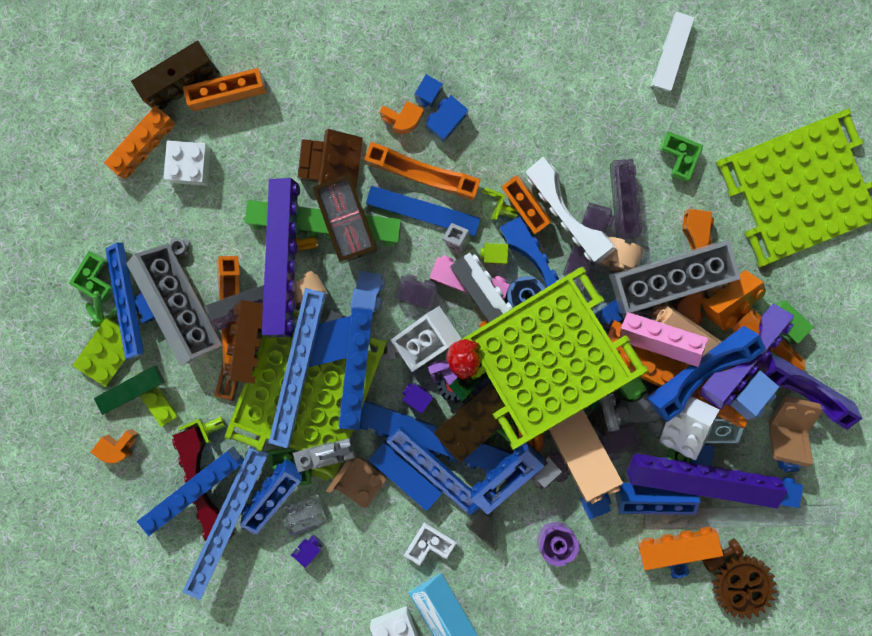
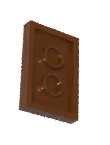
(340, 156)

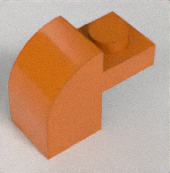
(406, 120)
(113, 451)

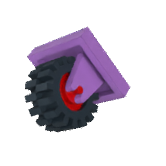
(444, 377)

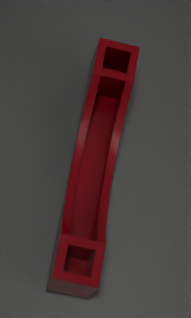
(190, 448)

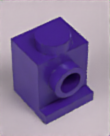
(307, 551)

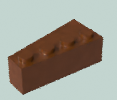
(244, 342)

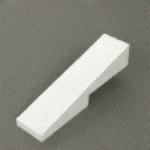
(672, 52)

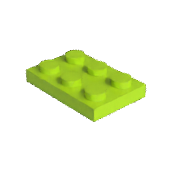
(102, 354)

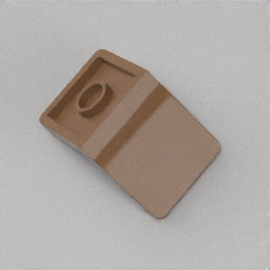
(790, 430)
(360, 482)

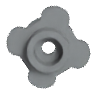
(182, 243)

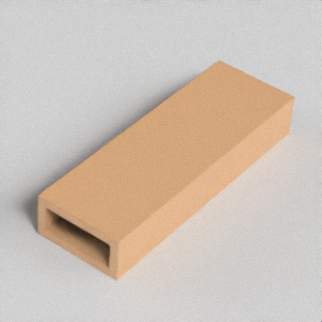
(670, 316)
(585, 457)

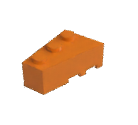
(734, 300)

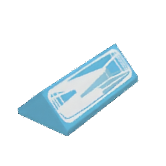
(441, 608)

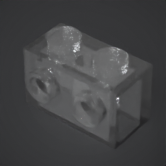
(304, 515)

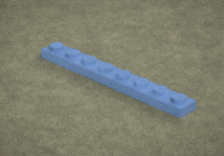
(297, 367)
(225, 523)

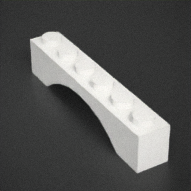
(547, 179)

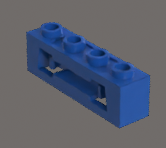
(485, 493)

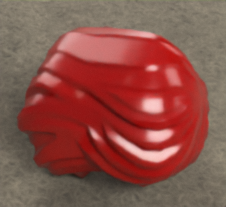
(463, 358)

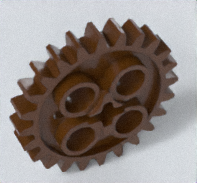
(745, 603)

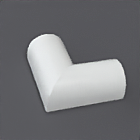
(427, 539)

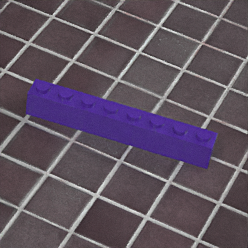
(280, 258)
(706, 481)

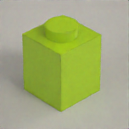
(494, 254)

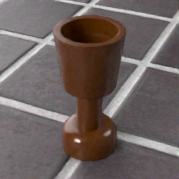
(714, 563)

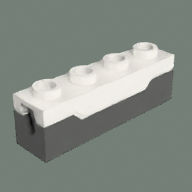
(479, 287)

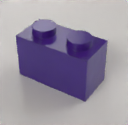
(417, 397)

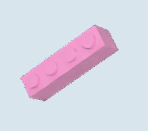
(443, 274)
(664, 339)

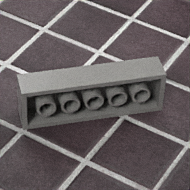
(674, 277)
(174, 304)

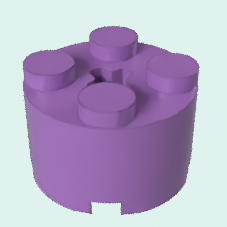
(564, 552)

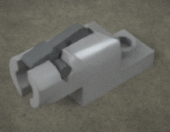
(323, 455)

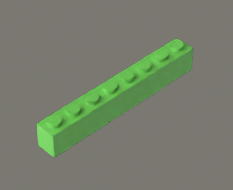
(312, 222)

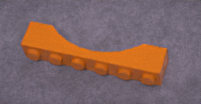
(401, 165)
(697, 231)
(228, 285)

